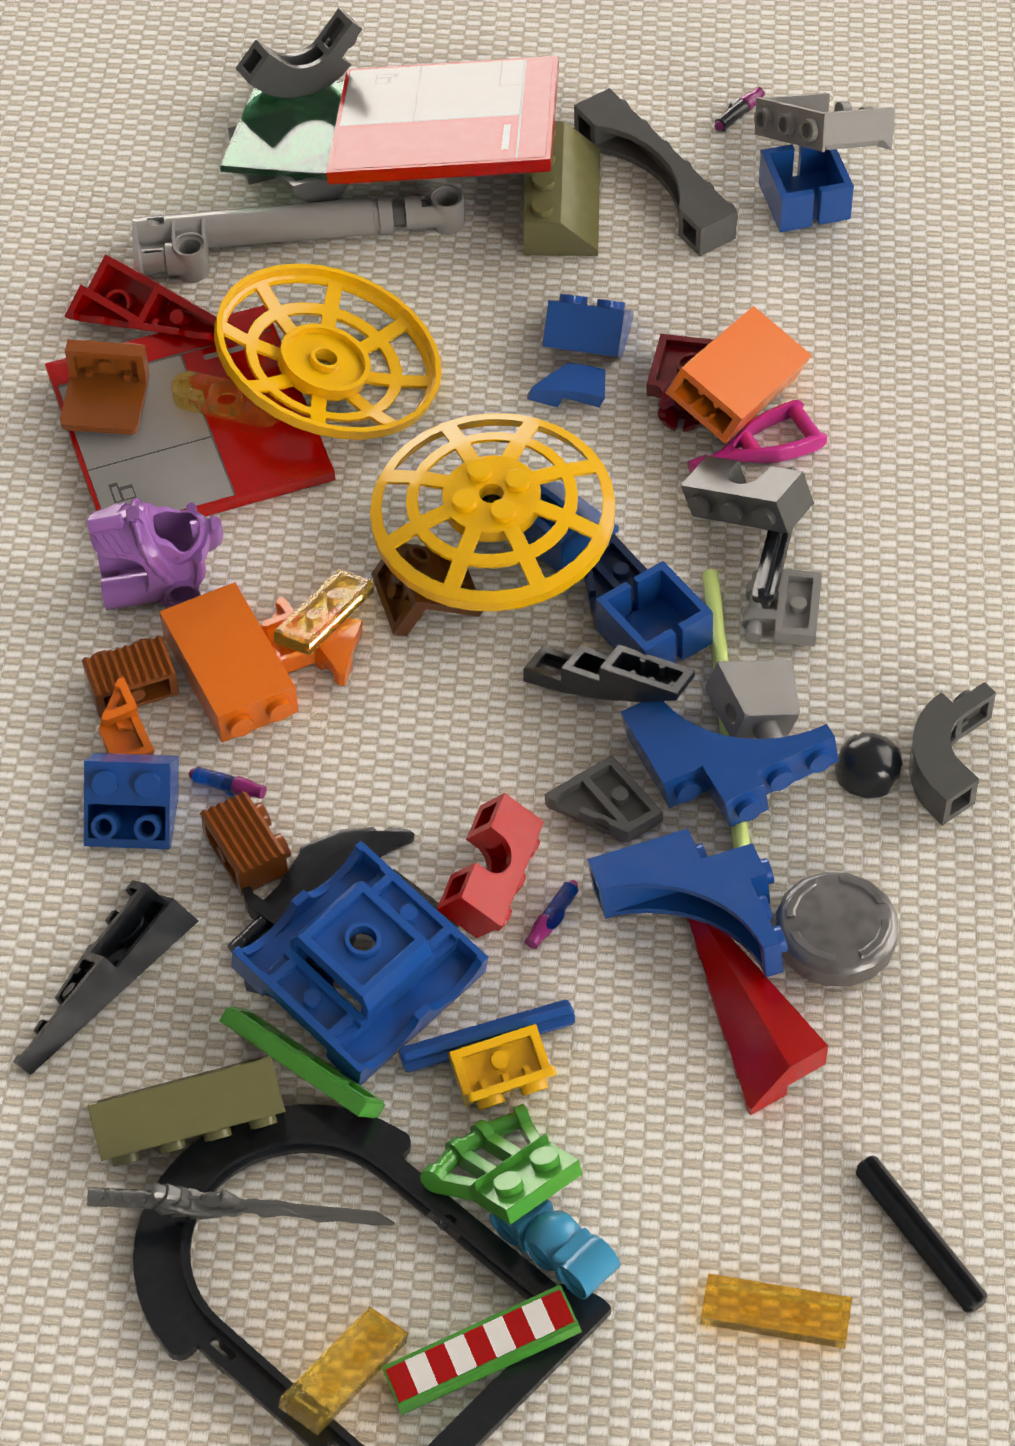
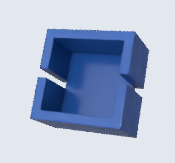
(817, 193)
(666, 617)

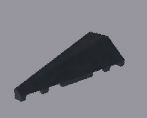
(120, 954)

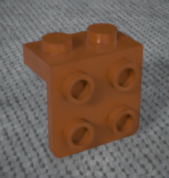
(105, 387)

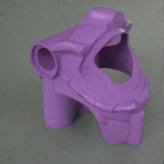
(152, 552)

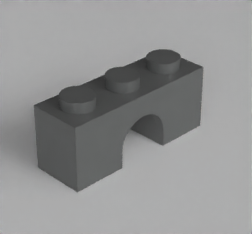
(770, 503)

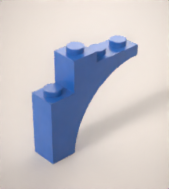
(732, 769)
(681, 880)

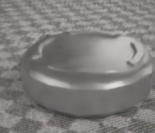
(837, 928)

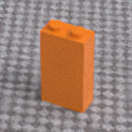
(738, 374)
(229, 662)

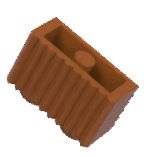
(143, 666)
(244, 842)

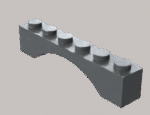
(703, 214)

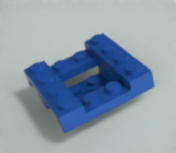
(400, 982)

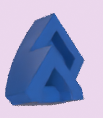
(571, 382)

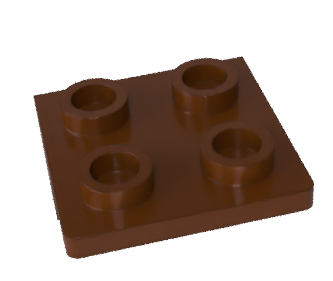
(403, 604)

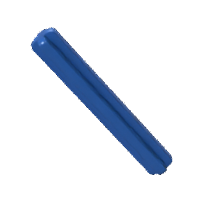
(436, 1049)

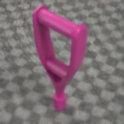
(752, 451)

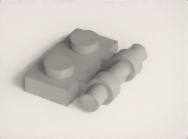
(796, 609)

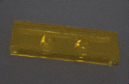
(323, 611)
(776, 1310)
(343, 1370)

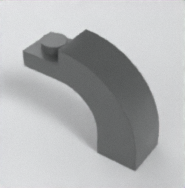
(305, 70)
(935, 771)

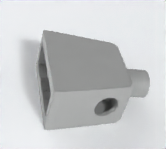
(755, 697)

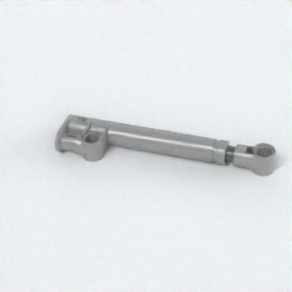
(182, 241)

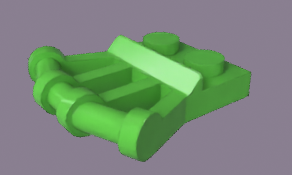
(517, 1183)

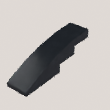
(616, 677)

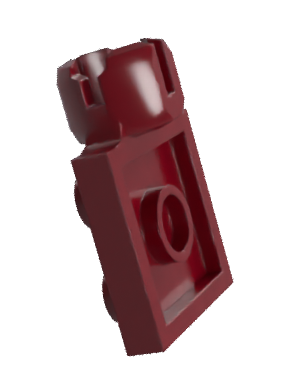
(669, 358)

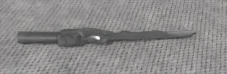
(198, 1205)

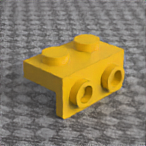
(500, 1066)

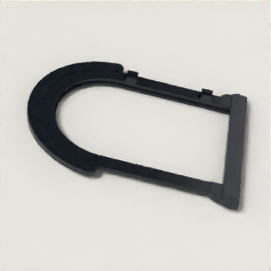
(187, 1324)

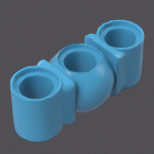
(561, 1246)

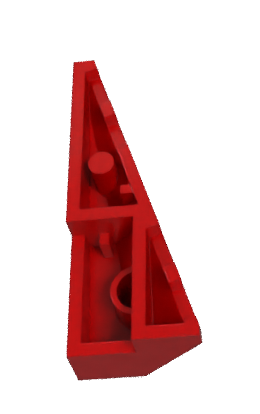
(134, 301)
(762, 1029)

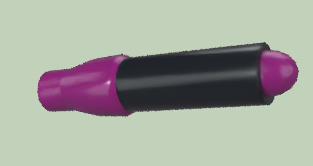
(738, 108)

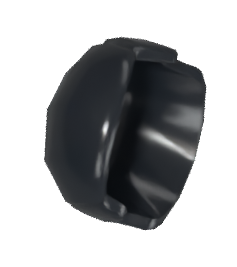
(868, 765)

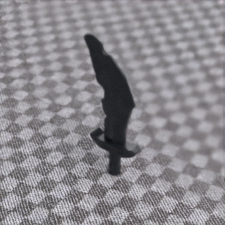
(311, 869)

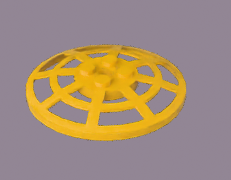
(315, 343)
(493, 521)

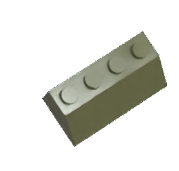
(564, 203)
(186, 1108)

